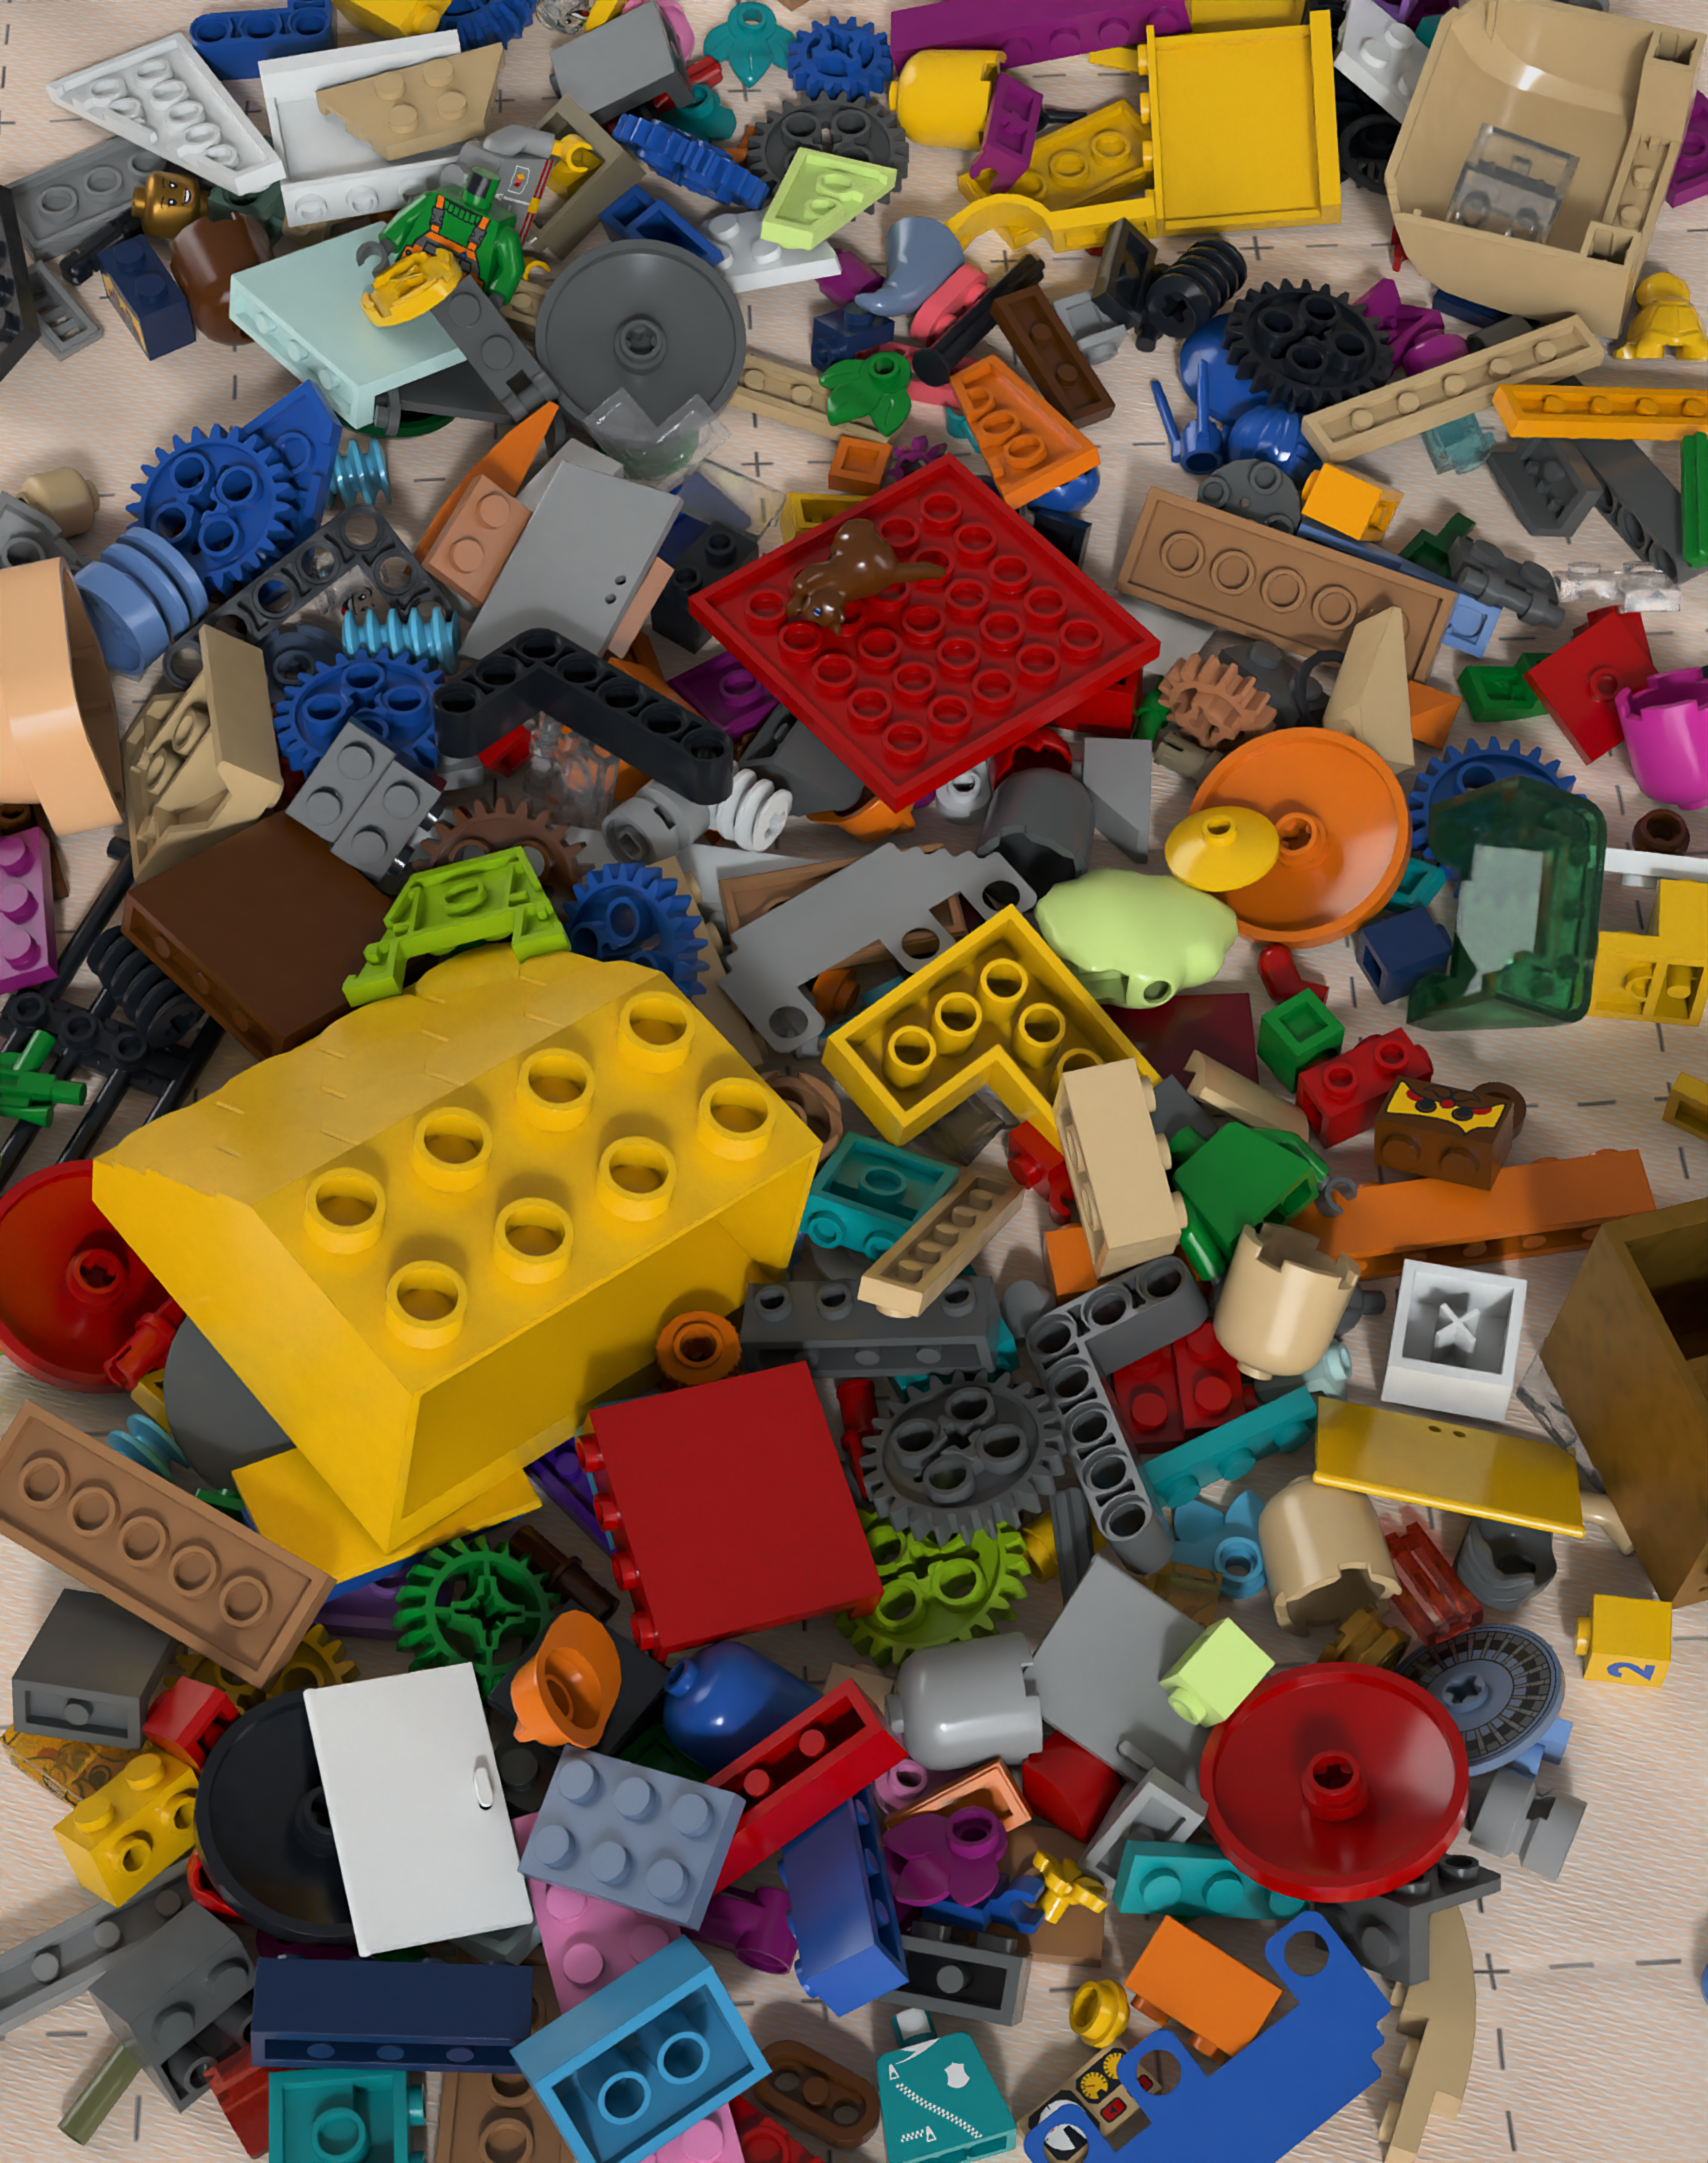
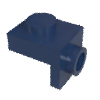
(846, 332)

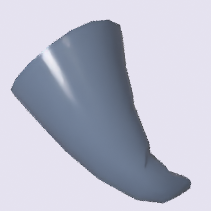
(918, 261)

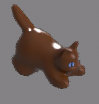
(855, 570)

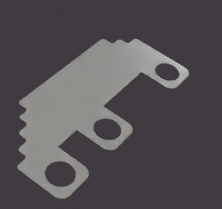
(864, 902)

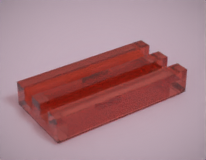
(1447, 1579)

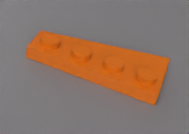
(1019, 433)

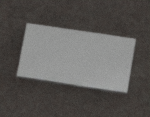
(83, 194)

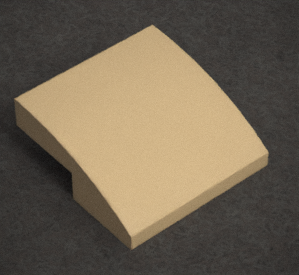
(1242, 1098)

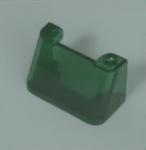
(1523, 908)

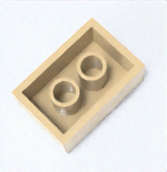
(1117, 1167)

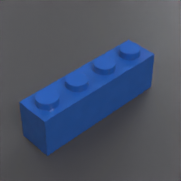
(843, 1908)

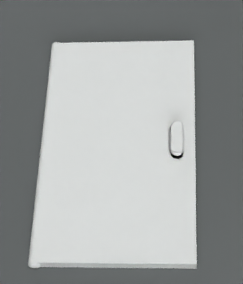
(403, 1795)

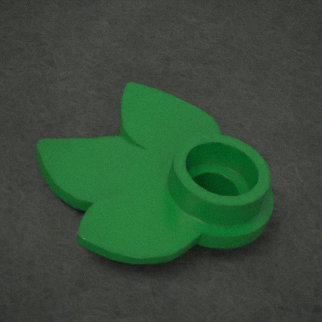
(862, 391)

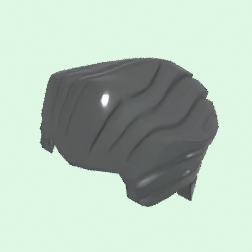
(1504, 1562)

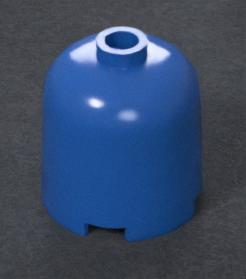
(729, 1703)

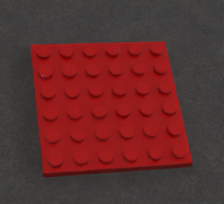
(931, 667)

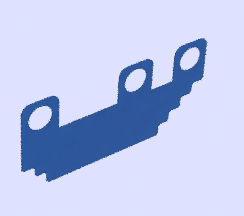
(1269, 2090)

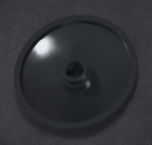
(269, 1828)

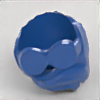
(1275, 438)

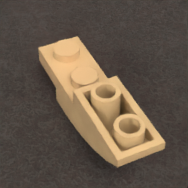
(1444, 2020)

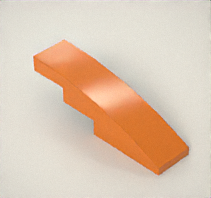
(503, 464)

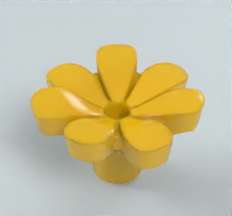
(1066, 1887)

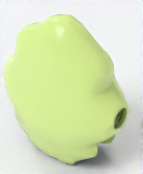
(1135, 934)

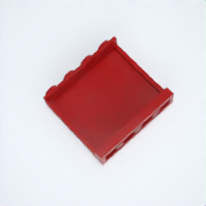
(727, 1510)

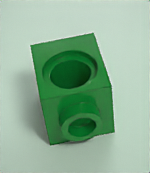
(1297, 1036)

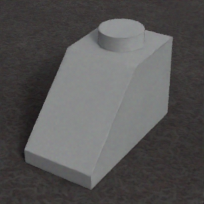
(1120, 784)

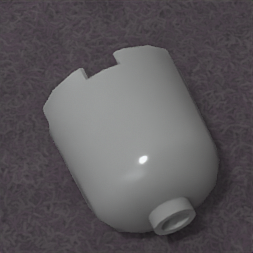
(967, 1704)

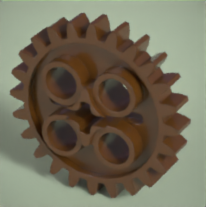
(508, 829)

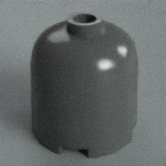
(1042, 829)

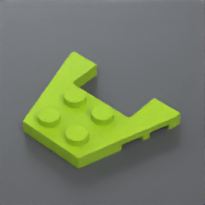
(457, 906)

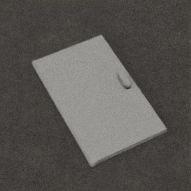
(571, 560)
(1103, 1674)

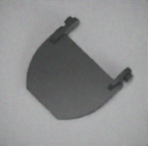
(460, 394)

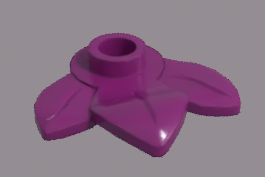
(948, 1856)

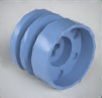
(140, 599)

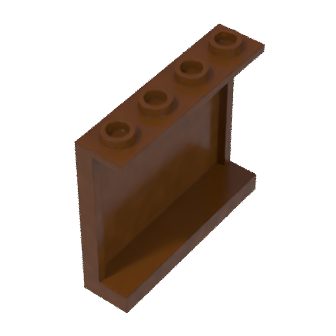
(263, 932)

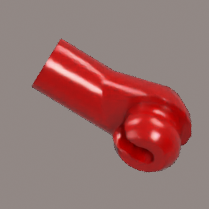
(1281, 975)

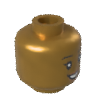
(168, 203)

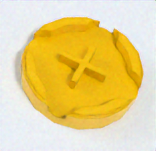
(411, 287)

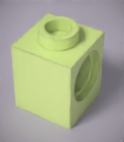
(1215, 1674)

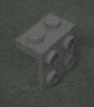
(1393, 1929)

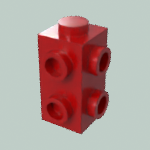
(1348, 1090)

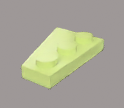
(821, 197)

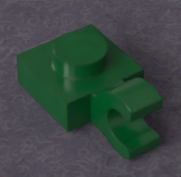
(1432, 550)

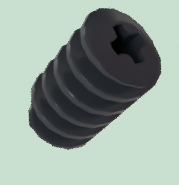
(1195, 287)
(142, 989)

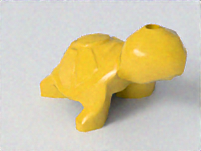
(1664, 320)

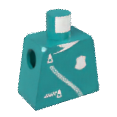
(939, 2097)

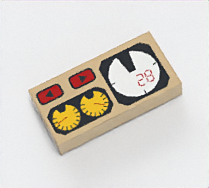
(1099, 2094)

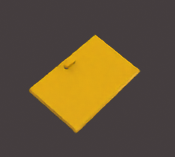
(1447, 1467)
(307, 1518)

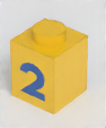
(1625, 1640)

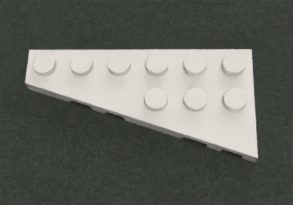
(175, 108)

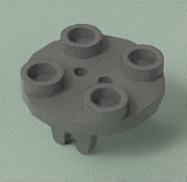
(1270, 491)

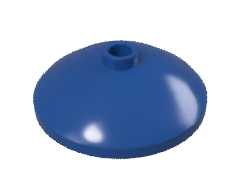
(1227, 395)

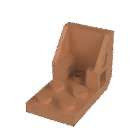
(481, 539)

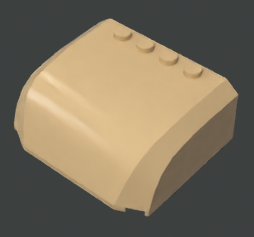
(1570, 80)

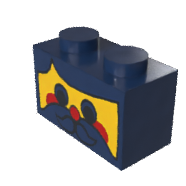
(146, 297)

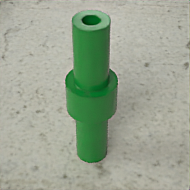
(1151, 715)

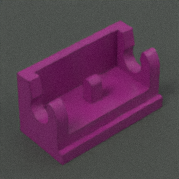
(1008, 133)

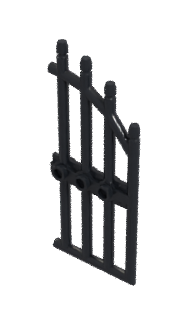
(95, 1040)

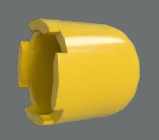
(946, 96)

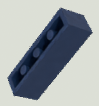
(390, 2014)

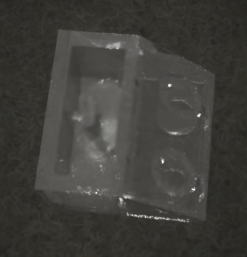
(1512, 186)

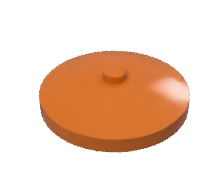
(1338, 829)

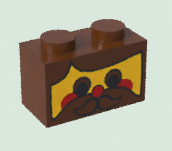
(1443, 1132)

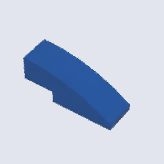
(641, 217)

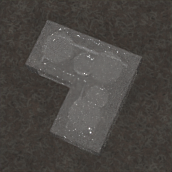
(651, 453)
(1633, 588)

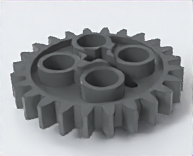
(854, 130)
(963, 1457)

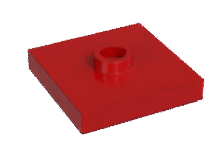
(1582, 683)

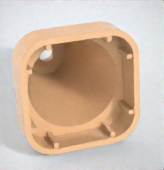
(56, 703)

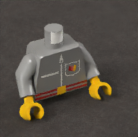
(524, 164)

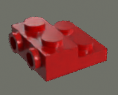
(1181, 1392)

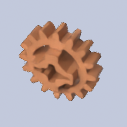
(1215, 703)

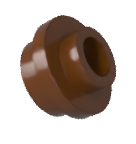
(1663, 825)

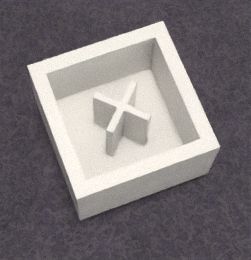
(1454, 1340)

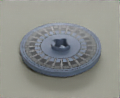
(1497, 1687)

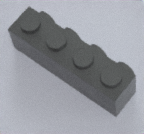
(851, 1338)

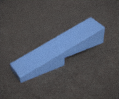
(1470, 622)

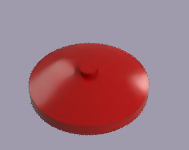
(68, 1281)
(1335, 1782)

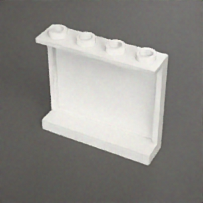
(325, 165)

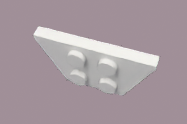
(1379, 56)
(759, 263)

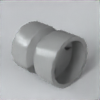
(653, 825)
(1527, 1823)

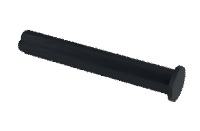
(935, 363)

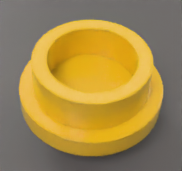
(1099, 2012)

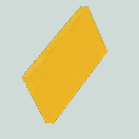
(1076, 167)

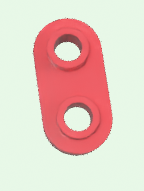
(948, 304)

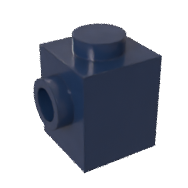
(1401, 951)

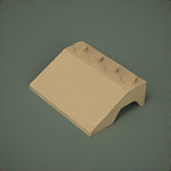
(201, 758)

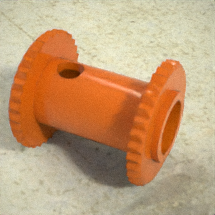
(708, 1352)

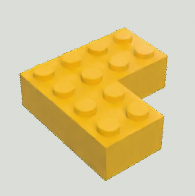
(975, 1016)

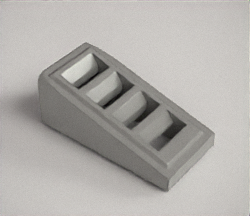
(55, 294)

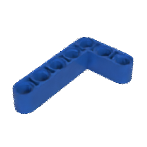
(239, 39)

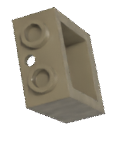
(603, 188)

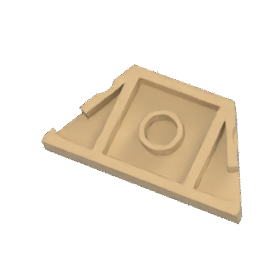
(420, 104)

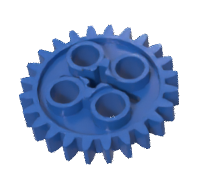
(690, 162)
(213, 505)
(377, 691)
(1472, 770)
(637, 909)

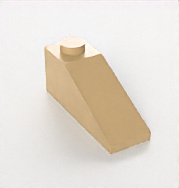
(1373, 692)

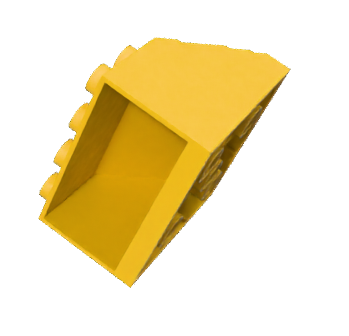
(466, 1217)

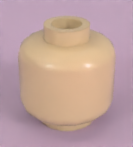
(63, 498)

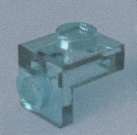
(1458, 445)

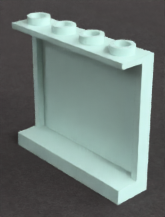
(313, 324)

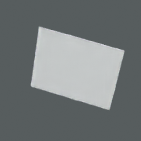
(1178, 633)

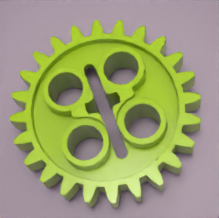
(936, 1613)

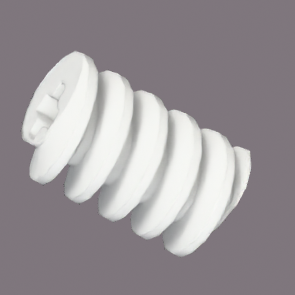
(752, 813)

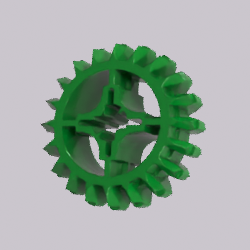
(485, 1577)

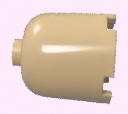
(1281, 1301)
(1324, 1556)

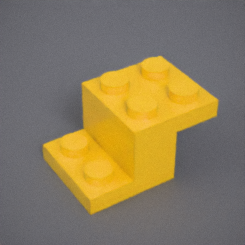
(1657, 973)

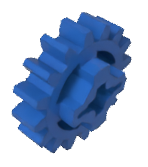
(840, 60)

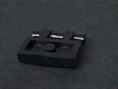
(1124, 279)

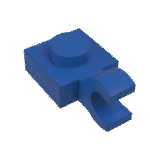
(1001, 1906)

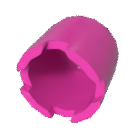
(1669, 736)

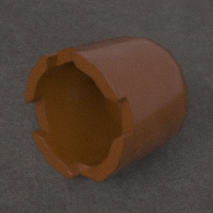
(203, 268)

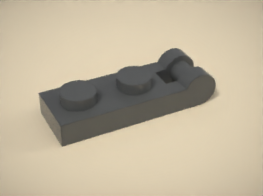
(493, 349)

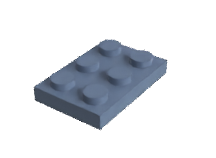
(632, 1836)

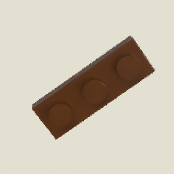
(1052, 356)

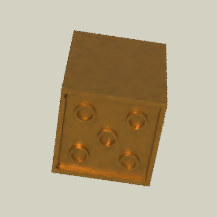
(1636, 1385)

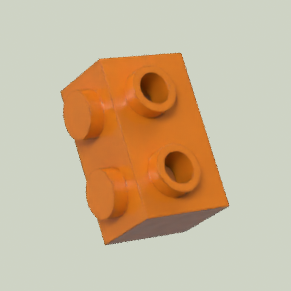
(1203, 1989)

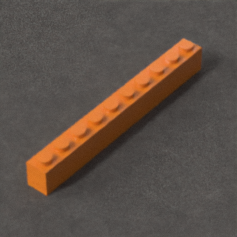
(1527, 1214)

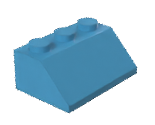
(642, 2058)

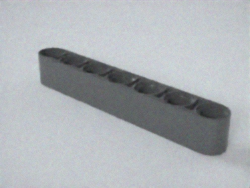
(1635, 495)

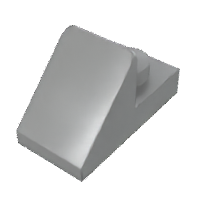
(1150, 1812)

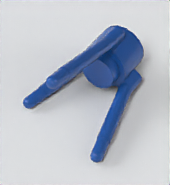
(1201, 444)

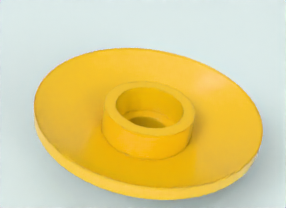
(1222, 848)

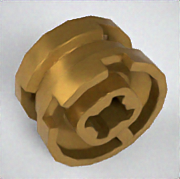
(1367, 1641)

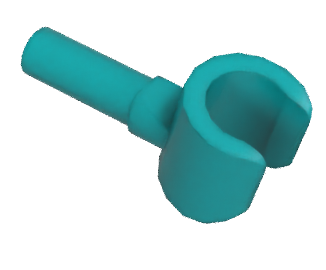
(958, 428)

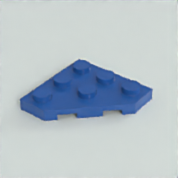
(307, 438)

